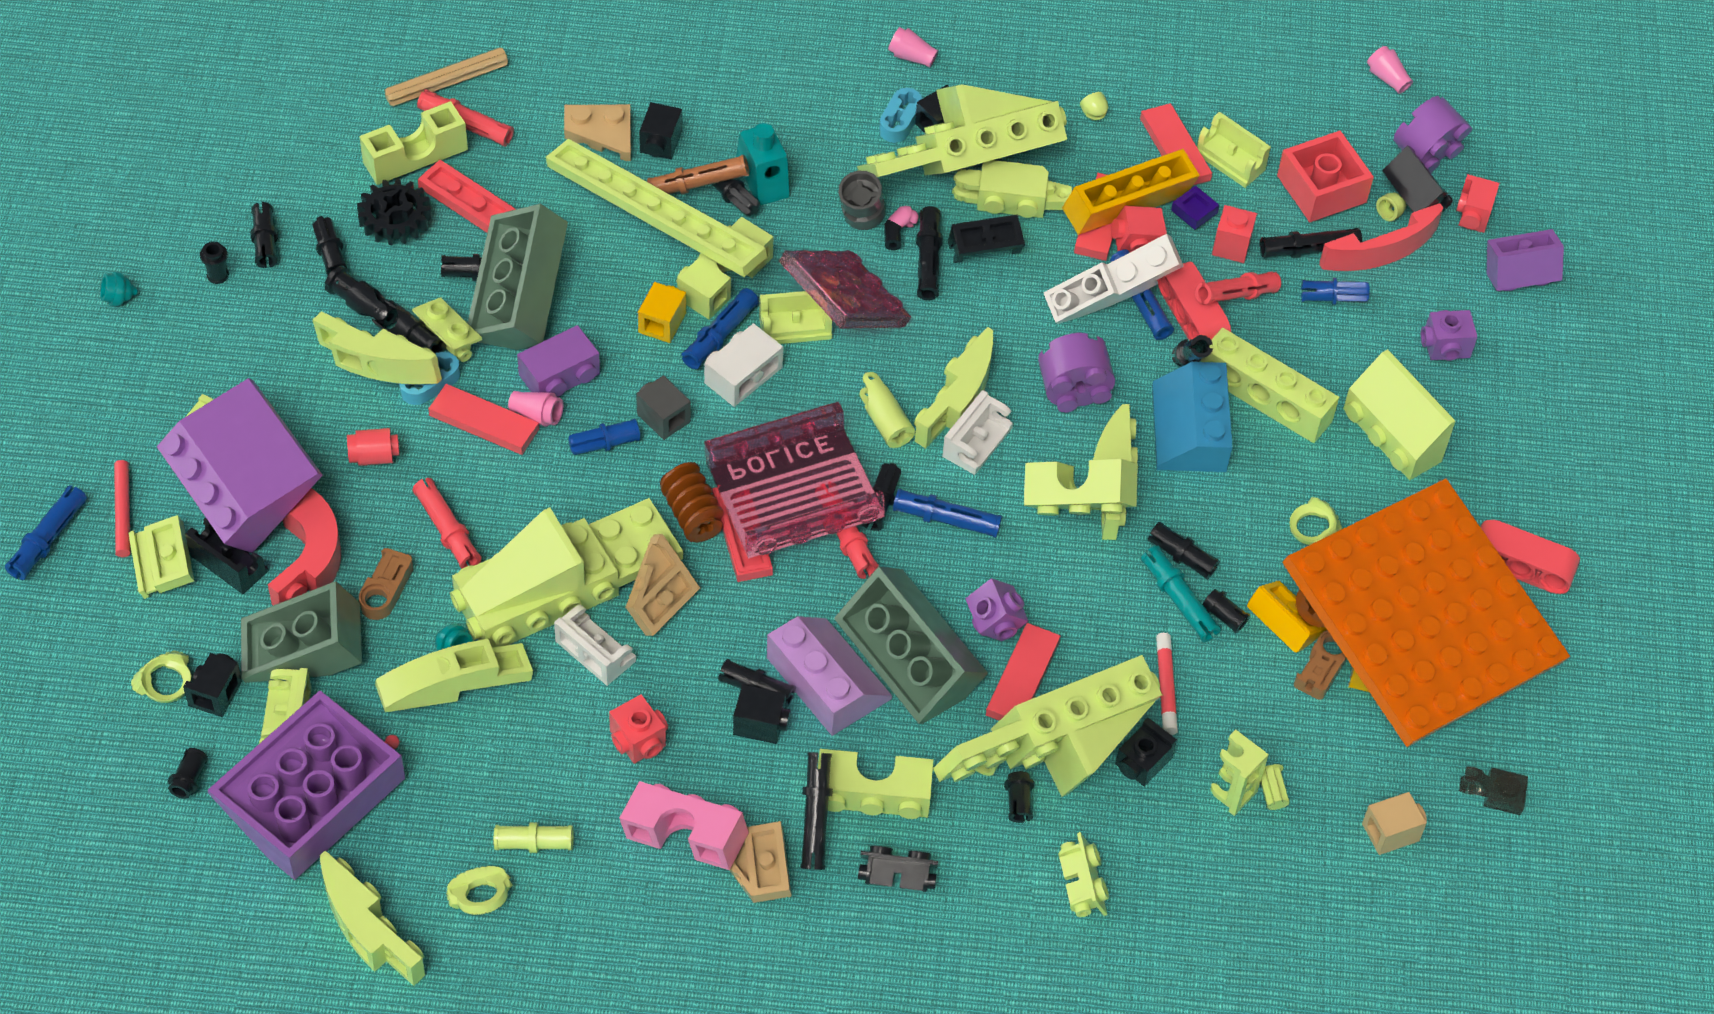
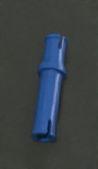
(1158, 322)
(712, 337)
(941, 511)
(37, 543)

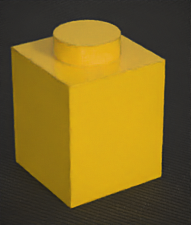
(662, 312)

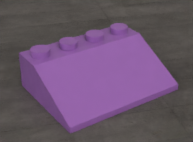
(240, 465)
(308, 783)

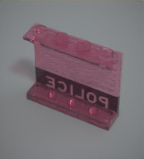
(792, 480)

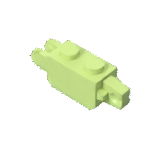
(1010, 189)

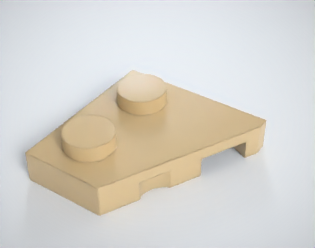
(600, 127)
(660, 587)
(763, 864)

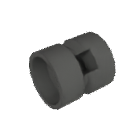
(862, 200)

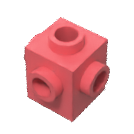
(638, 729)

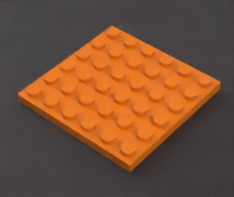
(1425, 611)

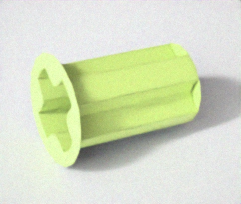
(1274, 787)

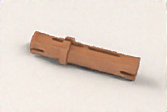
(699, 176)

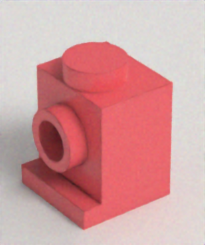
(1476, 202)

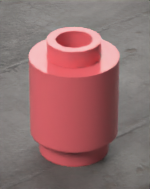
(372, 447)

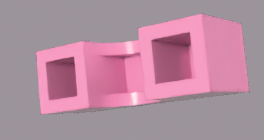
(657, 812)

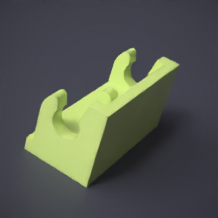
(1233, 150)
(793, 318)
(284, 697)
(1242, 769)

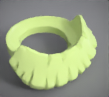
(1318, 508)
(172, 660)
(461, 885)

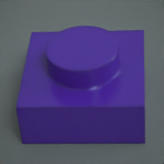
(1195, 207)

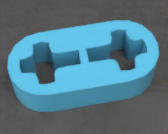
(895, 113)
(428, 391)

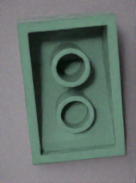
(307, 631)

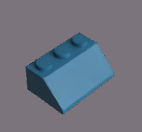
(1192, 418)

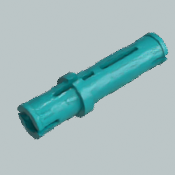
(1171, 581)

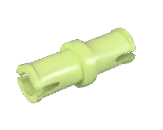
(533, 837)

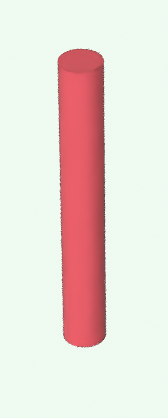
(122, 508)

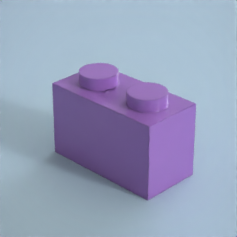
(1524, 260)
(559, 362)

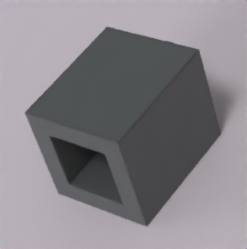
(663, 407)

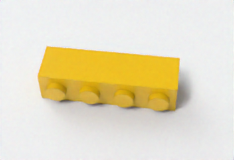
(1141, 185)

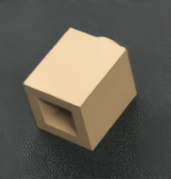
(1394, 823)

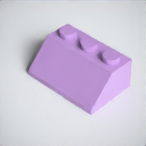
(825, 672)

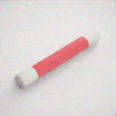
(1166, 682)

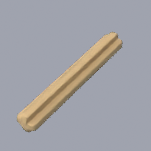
(446, 76)

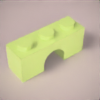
(437, 138)
(705, 280)
(1109, 486)
(902, 793)

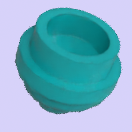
(116, 289)
(452, 636)

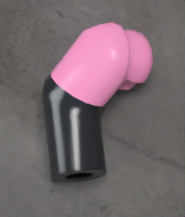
(892, 228)

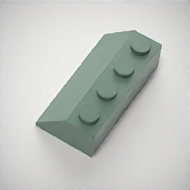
(517, 277)
(909, 644)

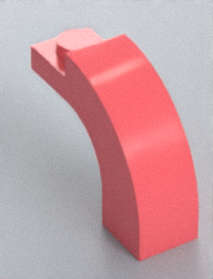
(320, 560)

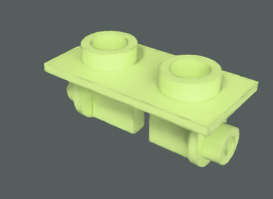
(448, 327)
(1081, 862)

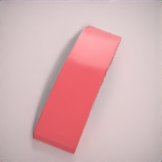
(1351, 255)

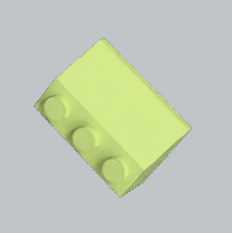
(1399, 416)

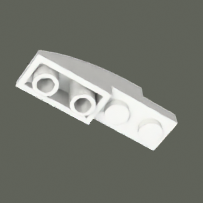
(1114, 281)

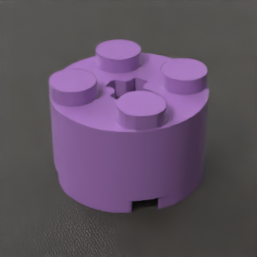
(1434, 132)
(1076, 371)

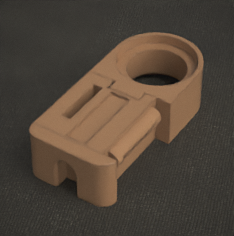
(386, 581)
(1320, 669)

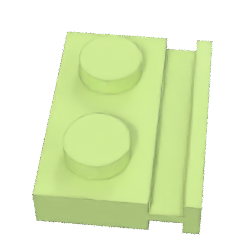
(161, 556)

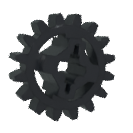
(394, 211)

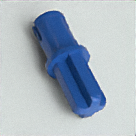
(1335, 291)
(604, 437)

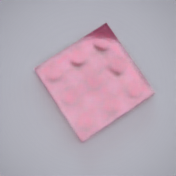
(845, 289)

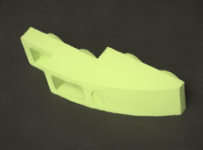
(379, 357)
(964, 381)
(1116, 444)
(446, 672)
(361, 921)

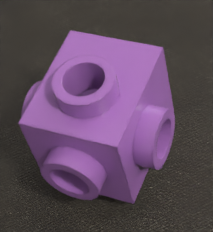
(1449, 335)
(996, 610)

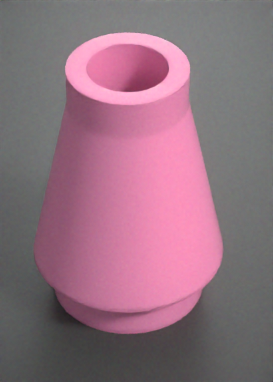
(911, 47)
(1388, 67)
(538, 406)

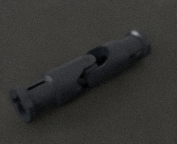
(369, 302)

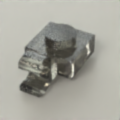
(1500, 788)

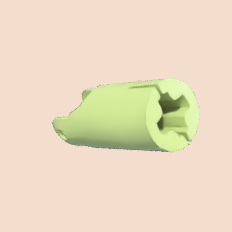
(886, 412)

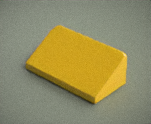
(1278, 611)

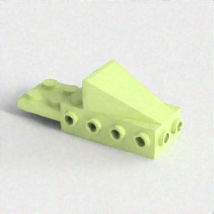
(975, 130)
(553, 570)
(1065, 728)

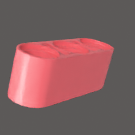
(1194, 318)
(1533, 557)

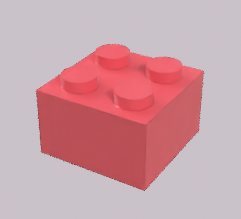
(1325, 176)

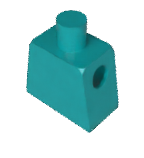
(764, 155)

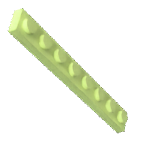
(656, 207)

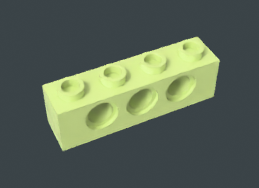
(1273, 386)

